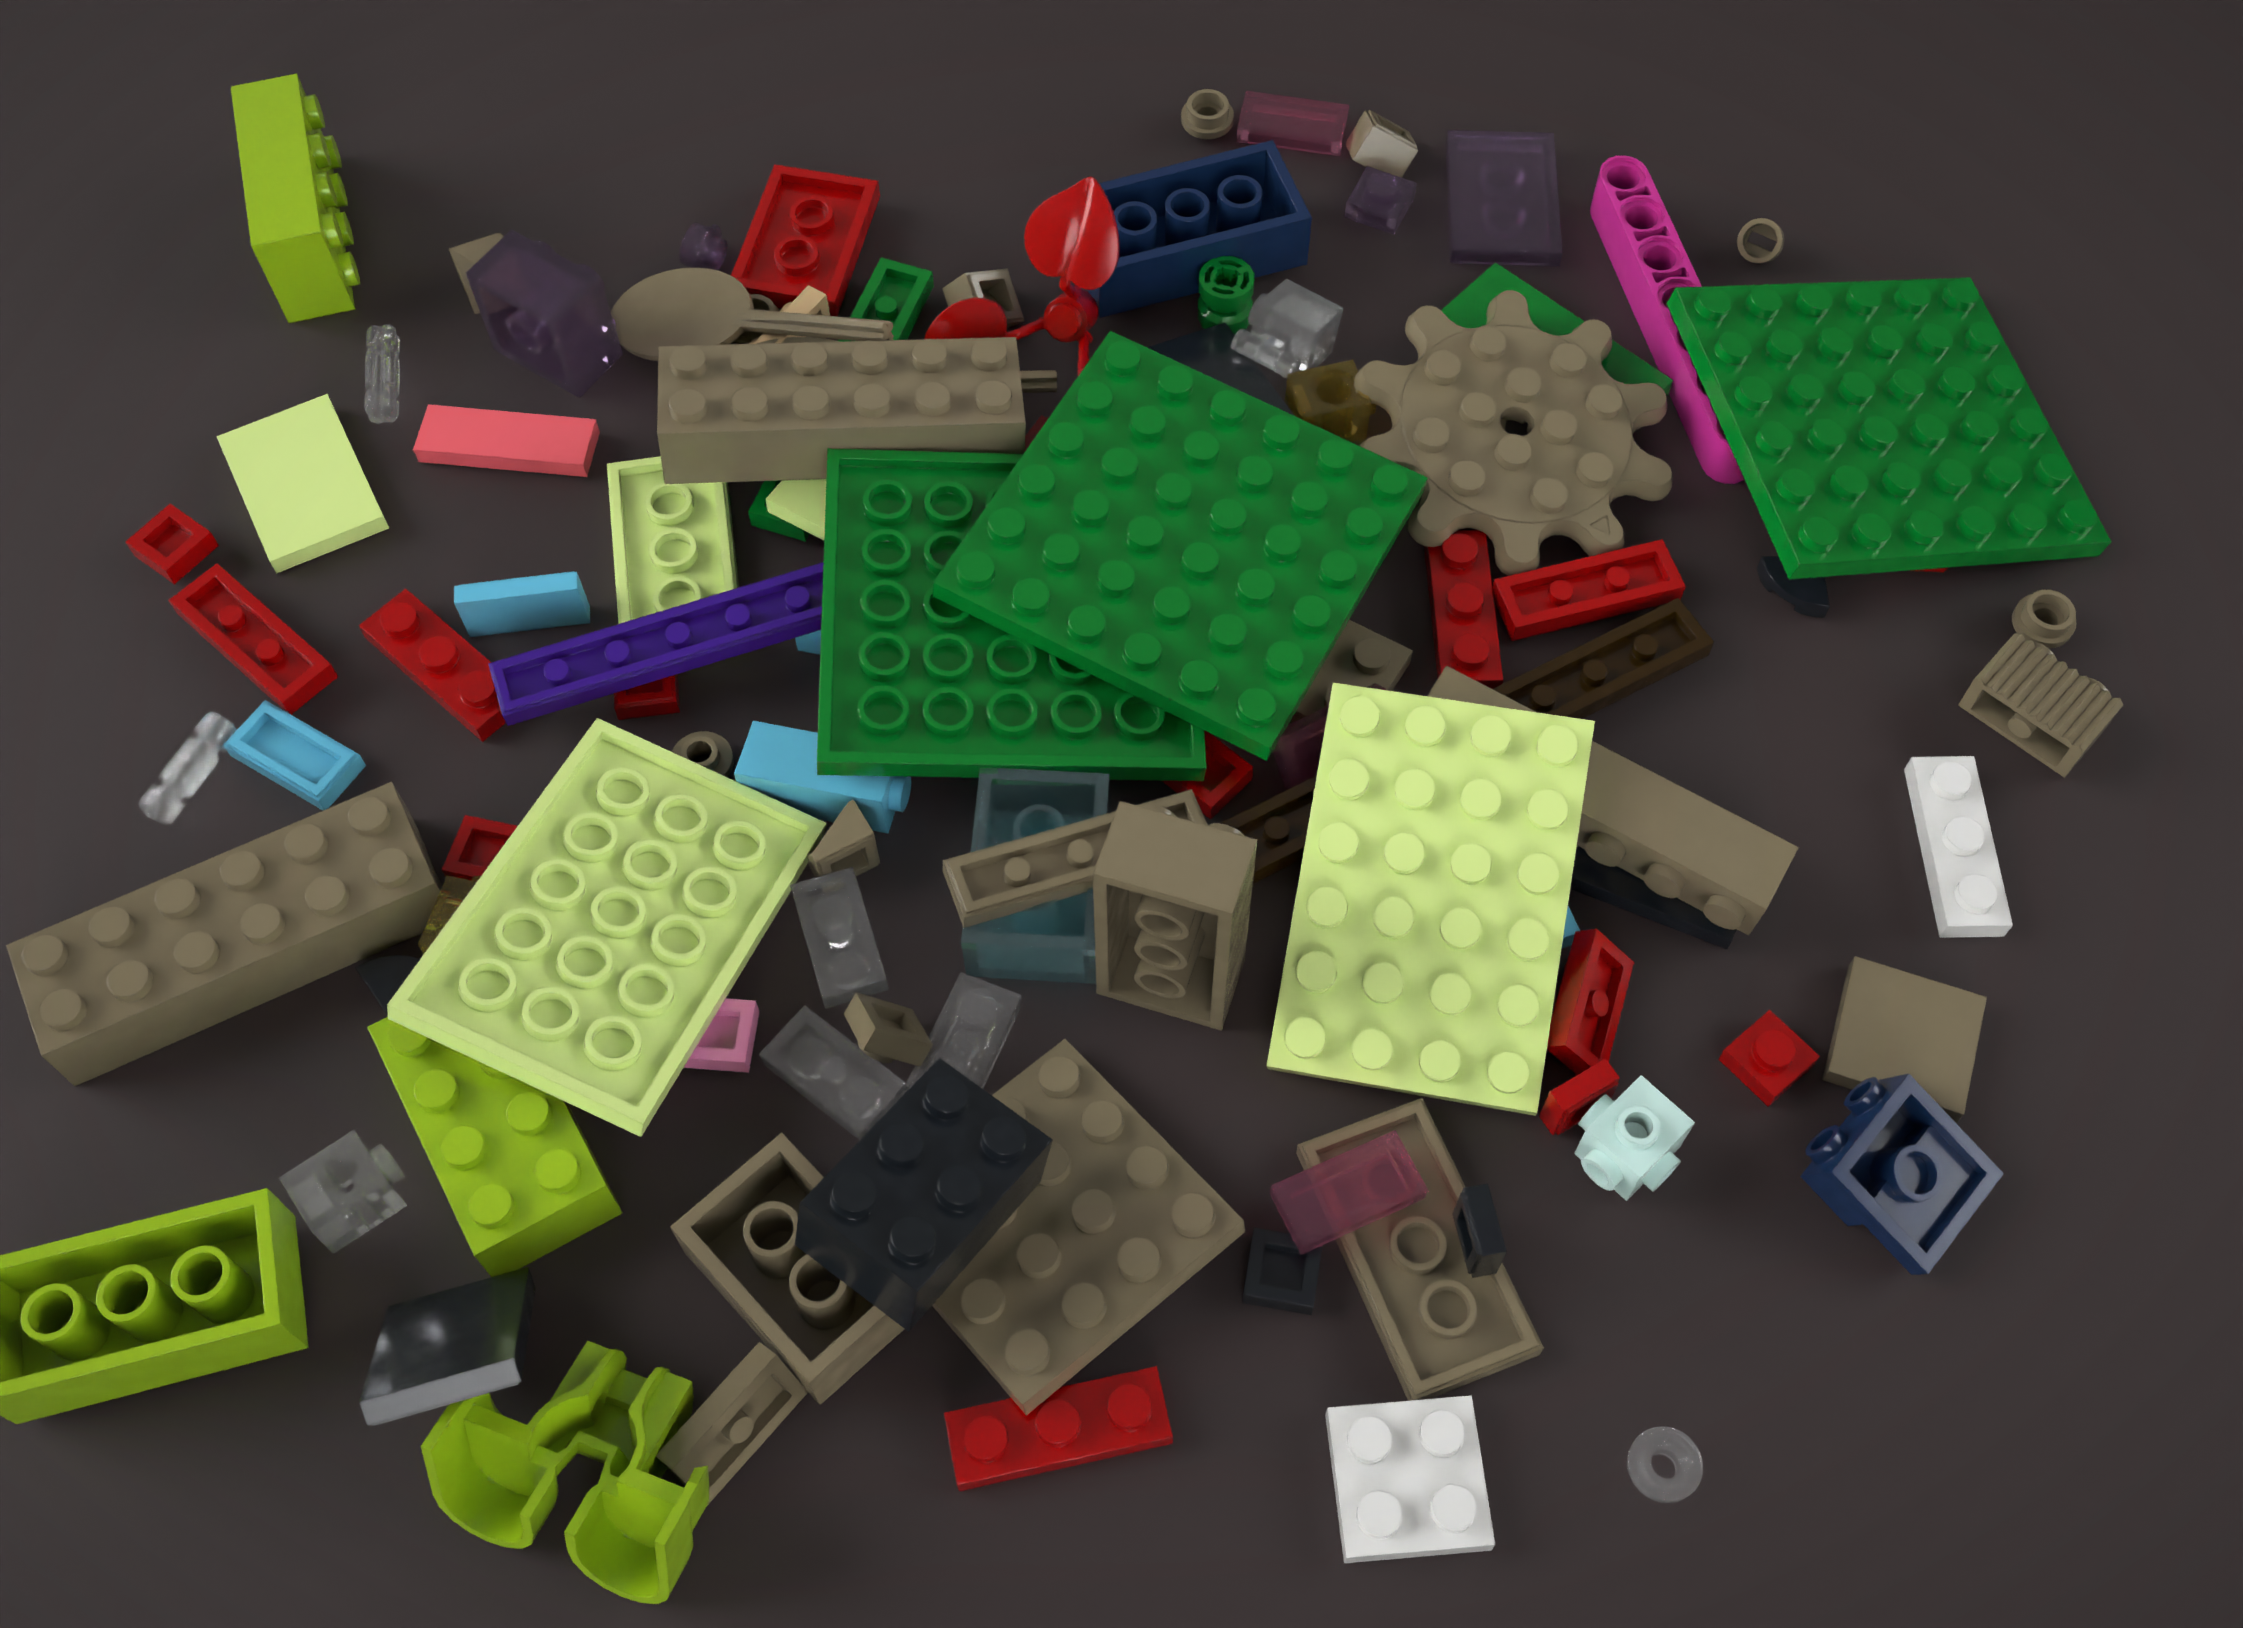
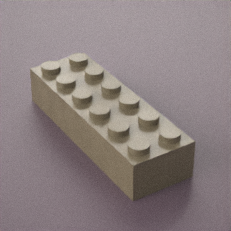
(781, 405)
(225, 935)

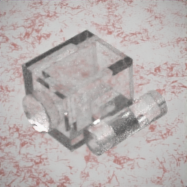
(1289, 329)

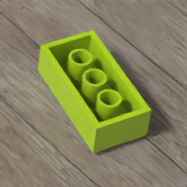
(294, 198)
(499, 1149)
(148, 1305)

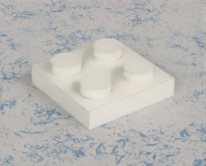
(1409, 1479)

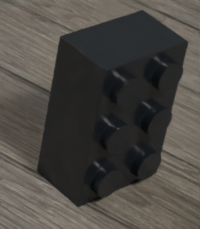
(922, 1193)

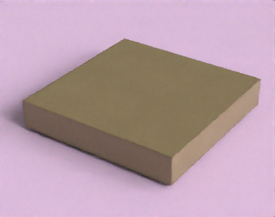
(1902, 1026)

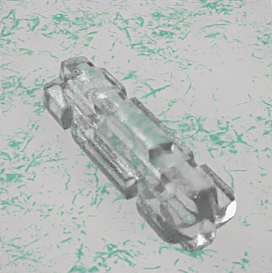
(382, 374)
(187, 769)

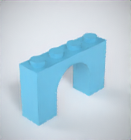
(784, 767)

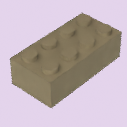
(1172, 913)

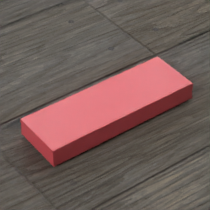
(507, 440)

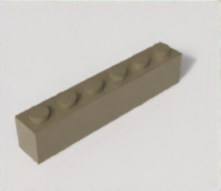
(1663, 830)

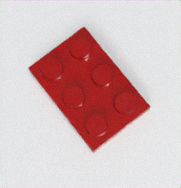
(806, 235)

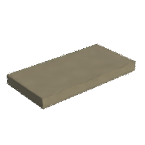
(1413, 1274)

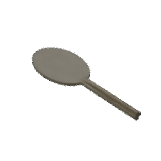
(715, 309)

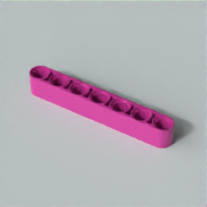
(1649, 267)

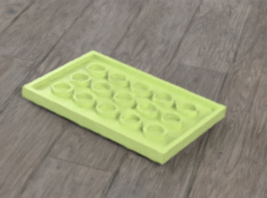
(1432, 898)
(610, 926)

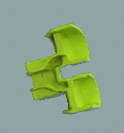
(631, 1526)

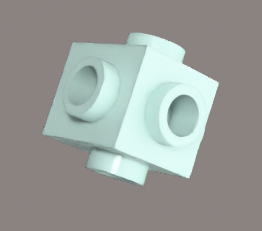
(1632, 1139)

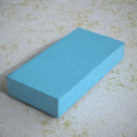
(522, 604)
(294, 755)

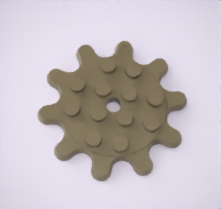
(1505, 483)

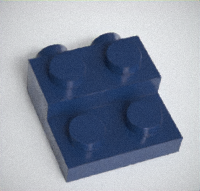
(1900, 1170)

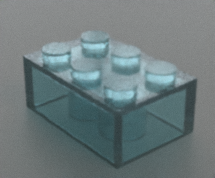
(1056, 936)

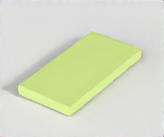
(667, 539)

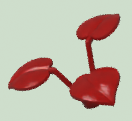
(1064, 237)

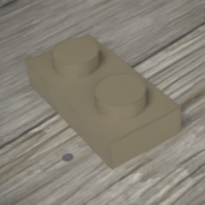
(734, 1420)

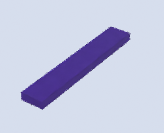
(659, 645)

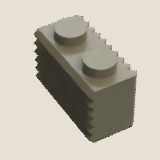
(2040, 703)

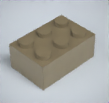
(748, 1252)

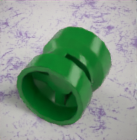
(1225, 293)

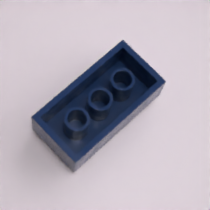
(1198, 211)

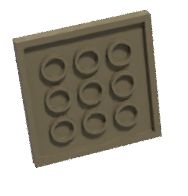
(1092, 1243)

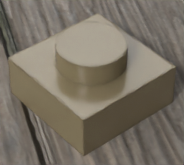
(887, 1030)

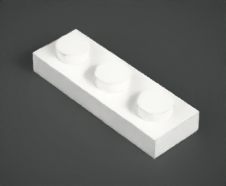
(1957, 847)

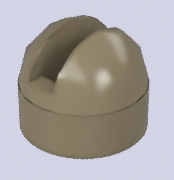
(1757, 253)

